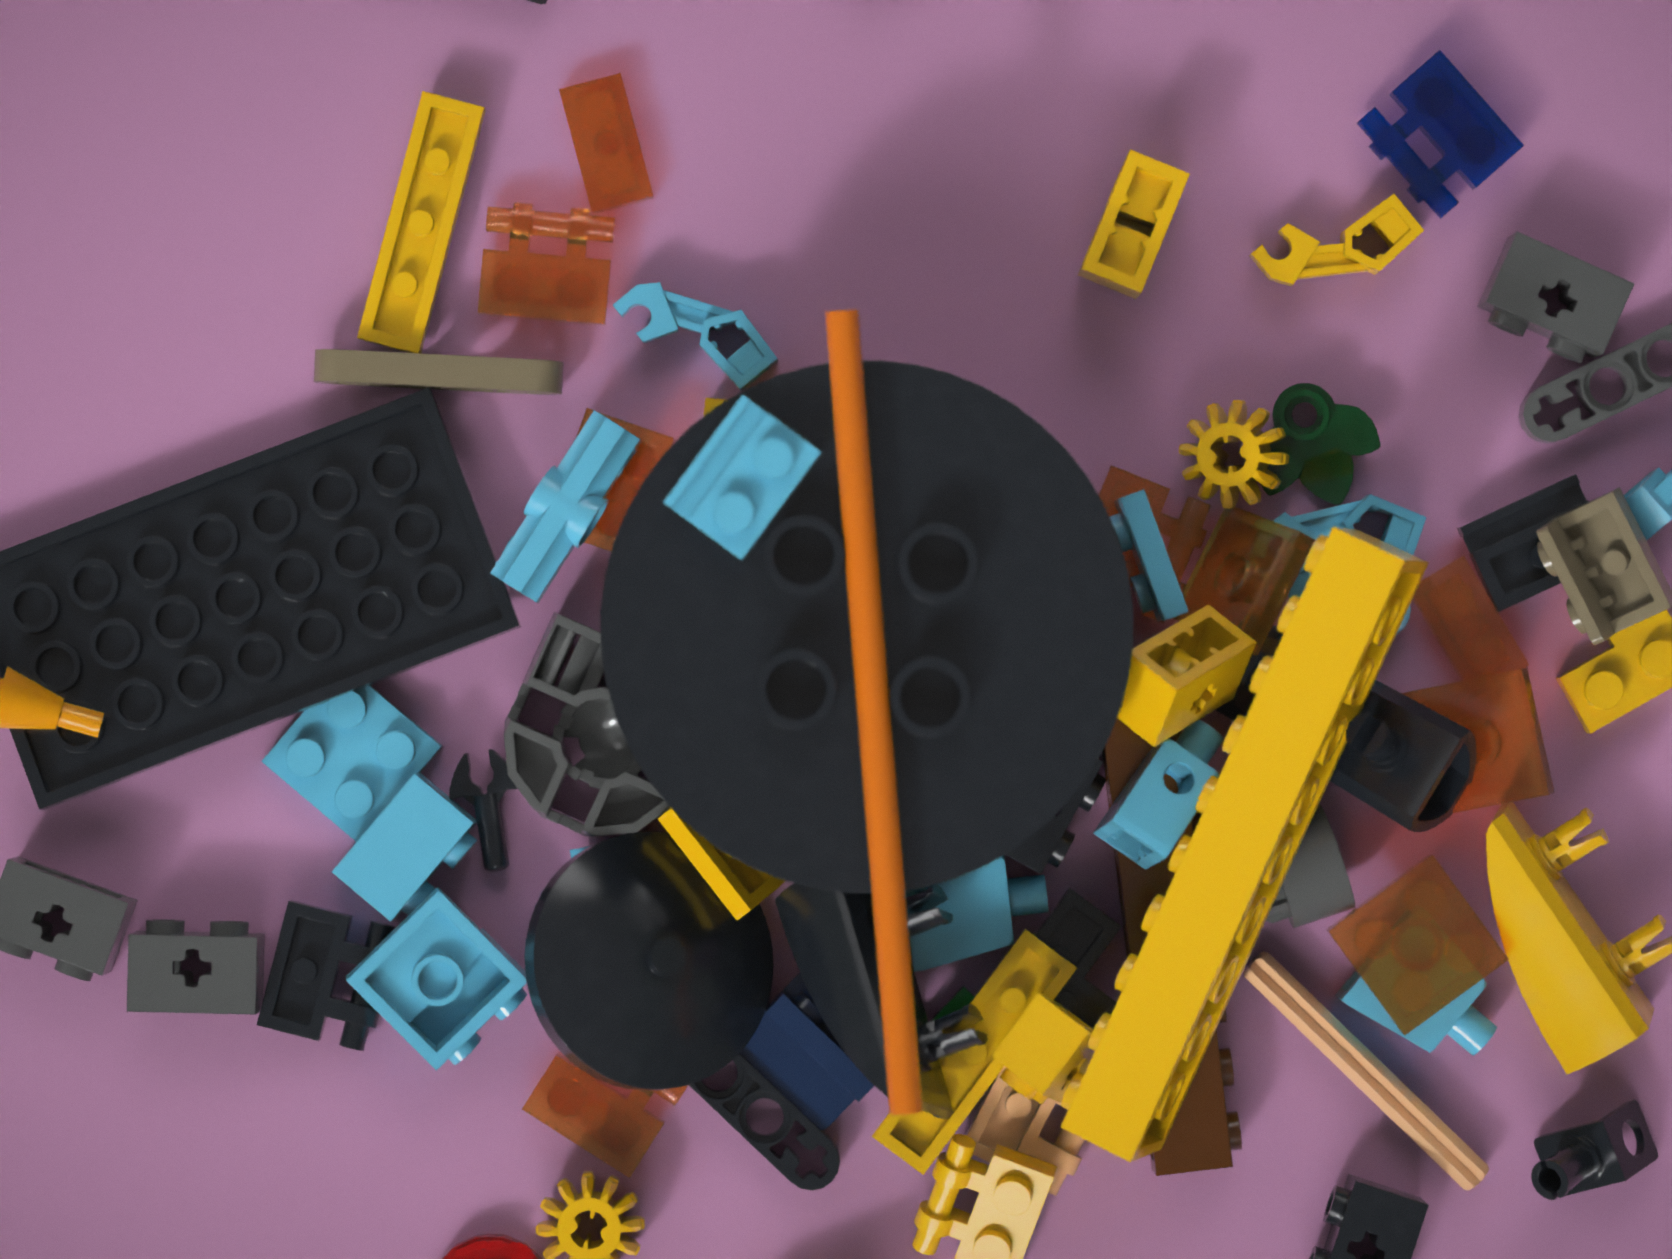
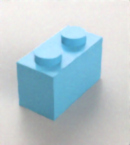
(407, 847)

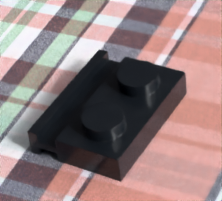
(1507, 540)

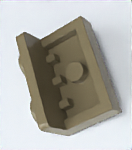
(1604, 566)

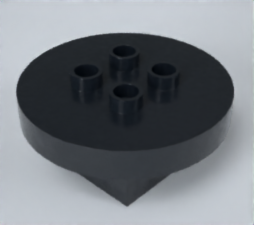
(997, 633)

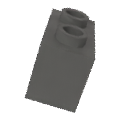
(1532, 268)
(97, 917)
(161, 986)

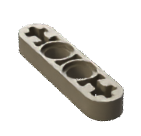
(438, 372)

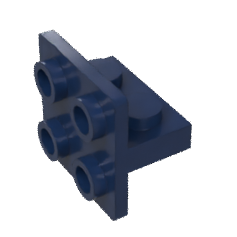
(804, 1058)

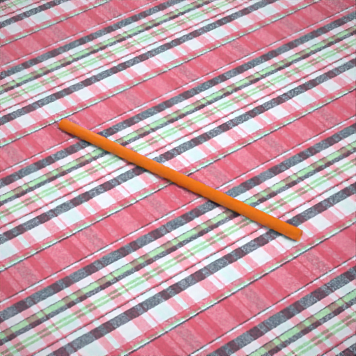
(873, 712)

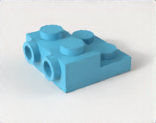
(439, 980)

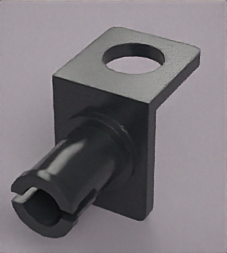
(1592, 1154)

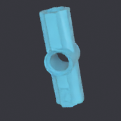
(566, 506)

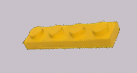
(421, 223)
(1022, 973)

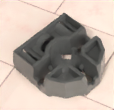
(540, 762)

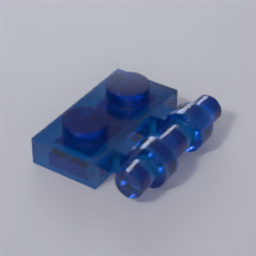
(1453, 120)

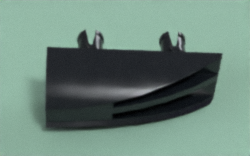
(1396, 752)
(838, 963)

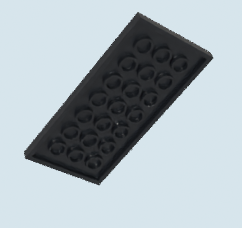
(249, 595)

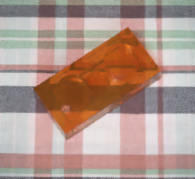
(606, 143)
(1466, 622)

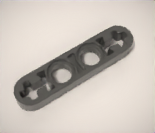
(1627, 361)

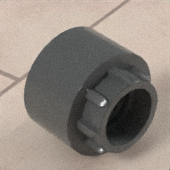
(1316, 880)

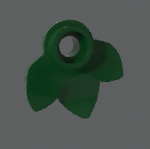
(1324, 450)

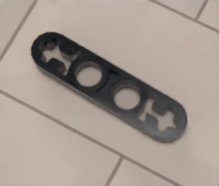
(733, 1106)

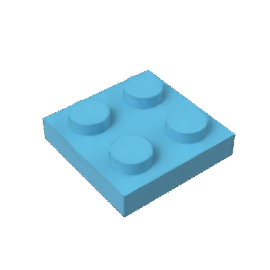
(352, 757)

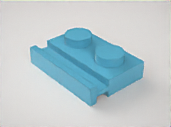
(742, 477)
(1157, 584)

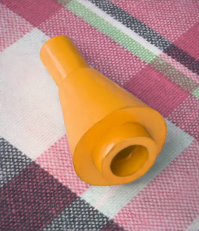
(32, 706)

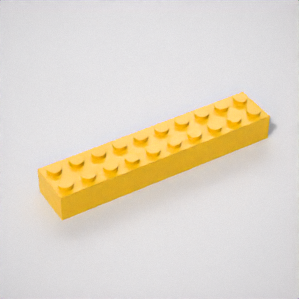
(1242, 842)

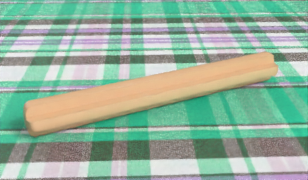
(1366, 1071)

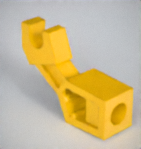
(1309, 260)

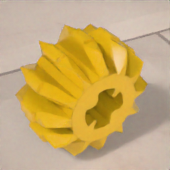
(1254, 449)
(594, 1202)

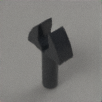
(486, 807)

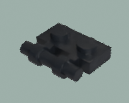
(306, 972)

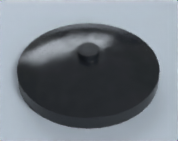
(645, 966)

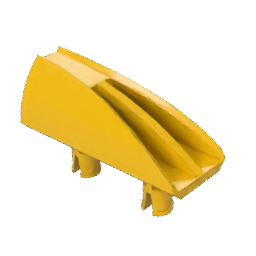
(1563, 963)

